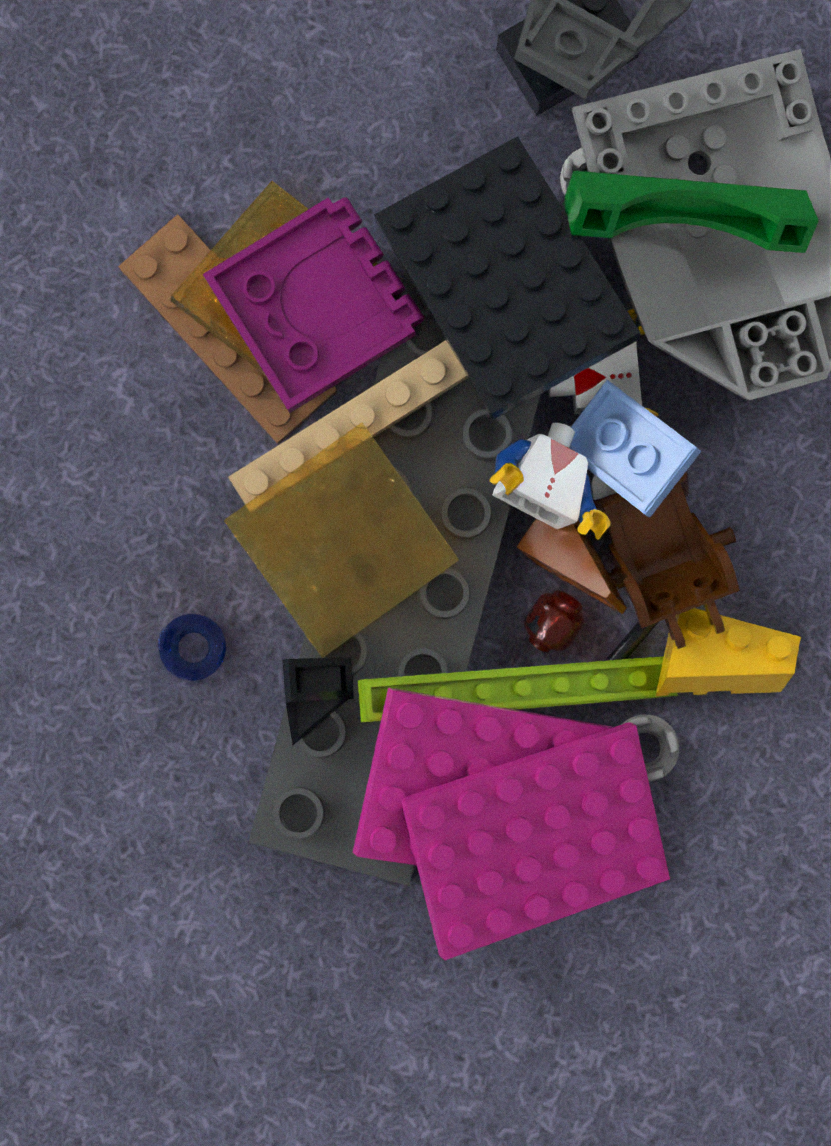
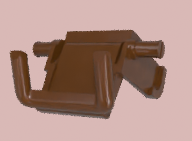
(668, 560)

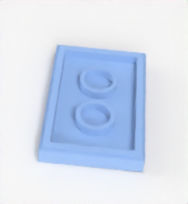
(631, 448)

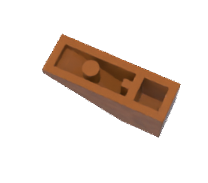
(572, 559)

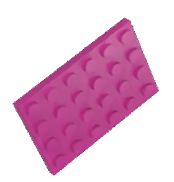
(437, 741)
(535, 839)

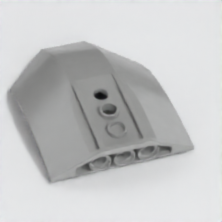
(701, 293)

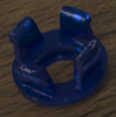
(169, 644)

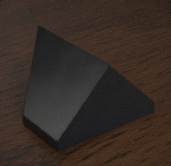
(315, 691)

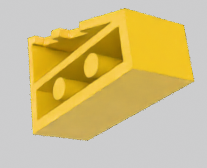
(737, 660)

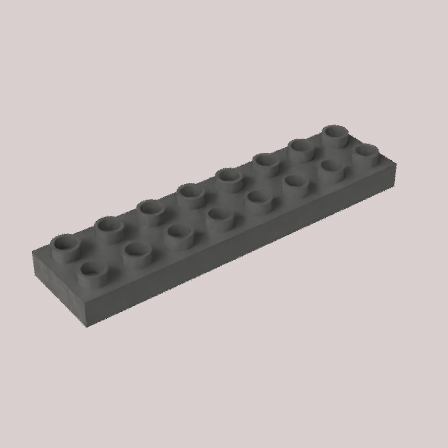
(446, 460)

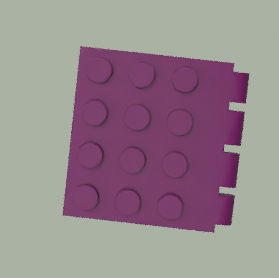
(315, 301)

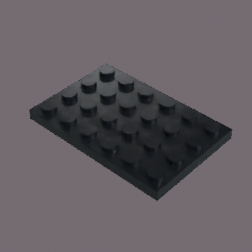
(506, 277)

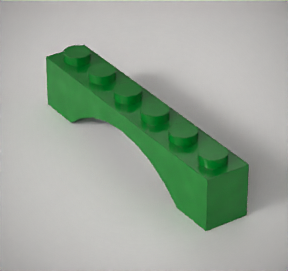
(616, 203)

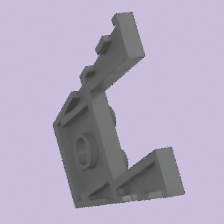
(583, 49)

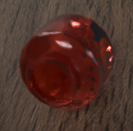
(554, 621)

